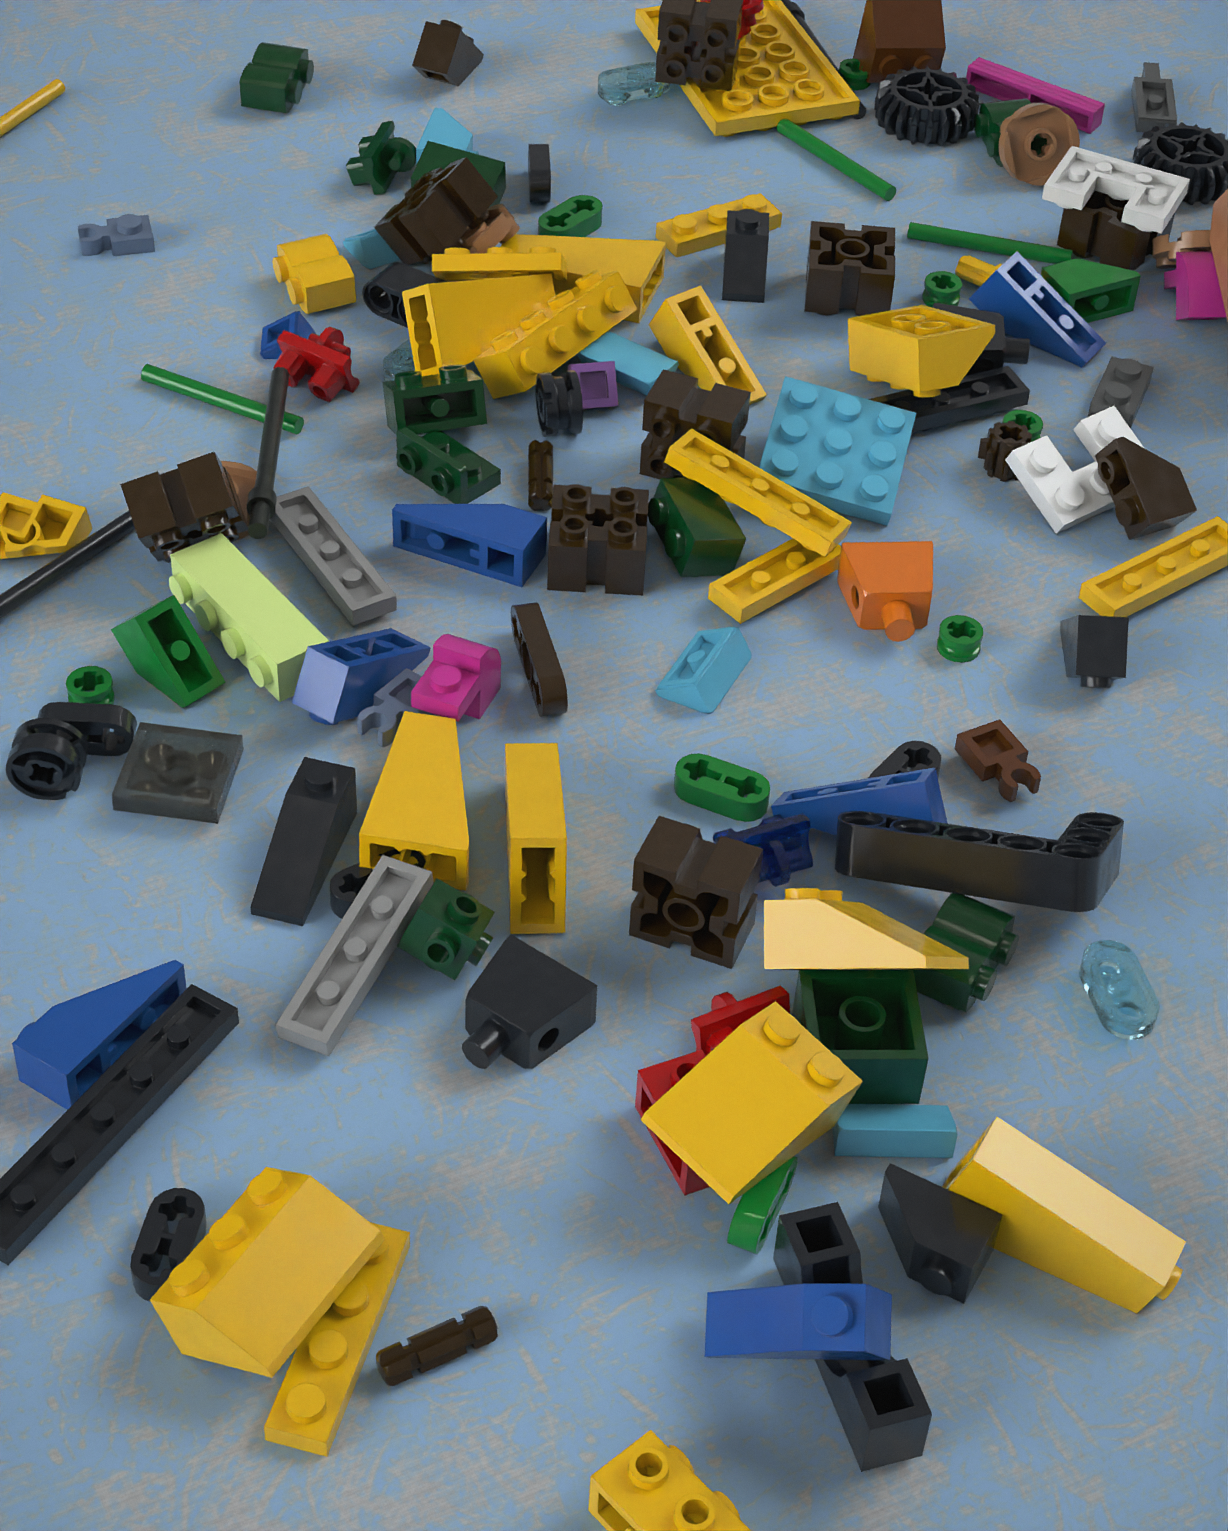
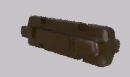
(540, 475)
(436, 1345)

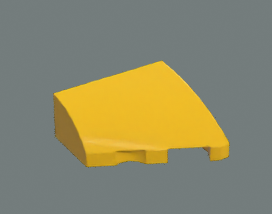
(40, 526)

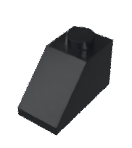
(745, 256)
(1095, 649)
(937, 1232)

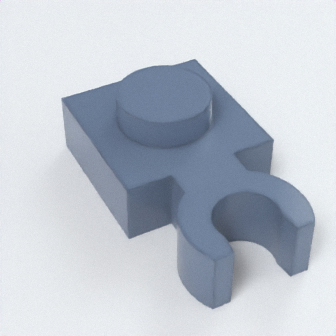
(122, 235)
(389, 707)

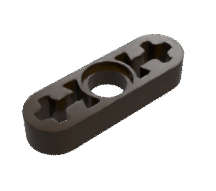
(539, 659)

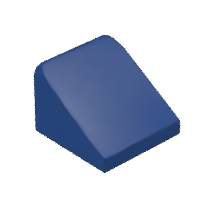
(292, 323)

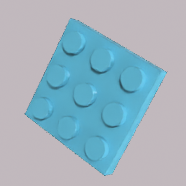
(838, 448)

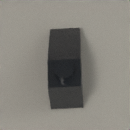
(306, 840)

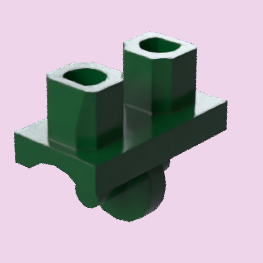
(381, 159)

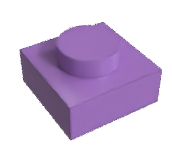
(597, 384)

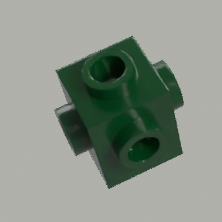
(448, 930)

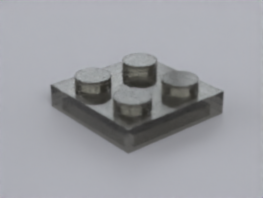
(178, 772)

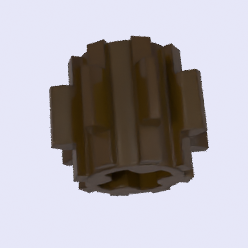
(998, 446)

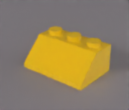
(916, 347)
(265, 1273)

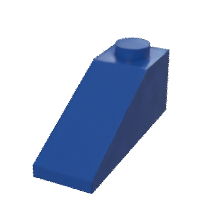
(1037, 312)
(474, 537)
(345, 673)
(901, 794)
(87, 1034)
(800, 1322)

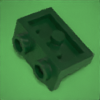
(445, 465)

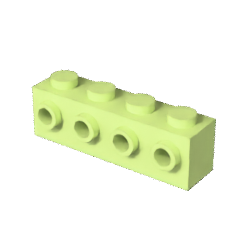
(244, 612)

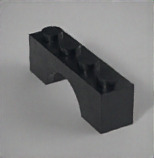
(873, 1398)

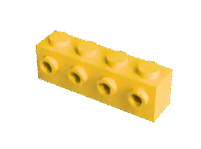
(555, 333)
(657, 1491)

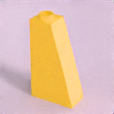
(638, 262)
(460, 318)
(420, 801)
(535, 838)
(1066, 1220)

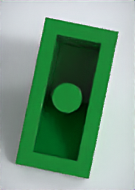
(1093, 287)
(169, 652)

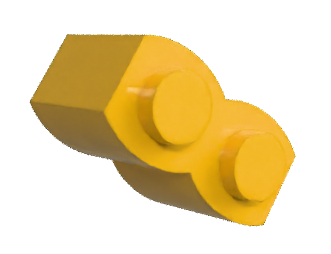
(315, 273)

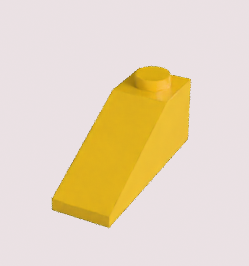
(701, 343)

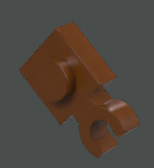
(997, 753)

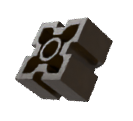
(699, 42)
(437, 212)
(1101, 233)
(849, 269)
(677, 406)
(184, 506)
(597, 539)
(695, 891)

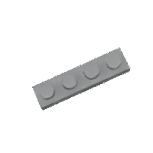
(332, 557)
(354, 956)

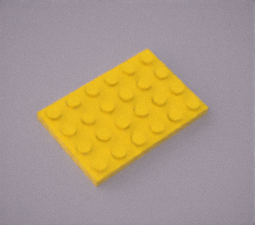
(776, 77)

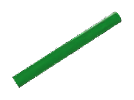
(836, 159)
(987, 243)
(216, 396)

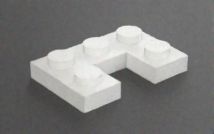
(1150, 192)
(1058, 492)

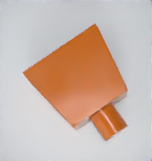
(887, 585)

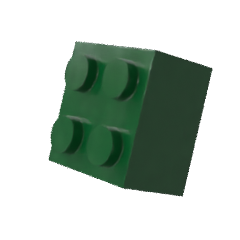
(871, 1026)

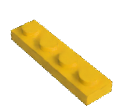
(758, 492)
(1159, 571)
(334, 1353)

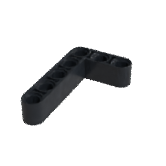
(985, 863)

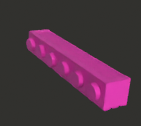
(1010, 85)

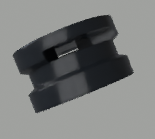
(559, 403)
(46, 763)

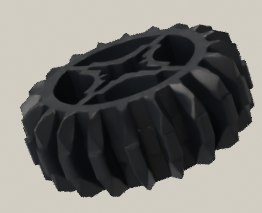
(926, 106)
(1190, 154)

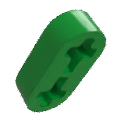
(572, 218)
(721, 787)
(760, 1208)

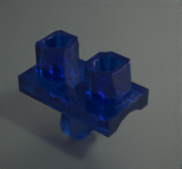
(783, 846)

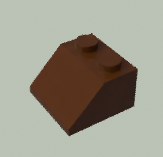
(900, 37)

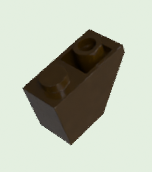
(446, 53)
(1144, 488)

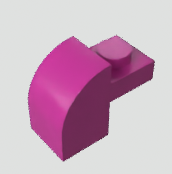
(1196, 287)
(459, 679)

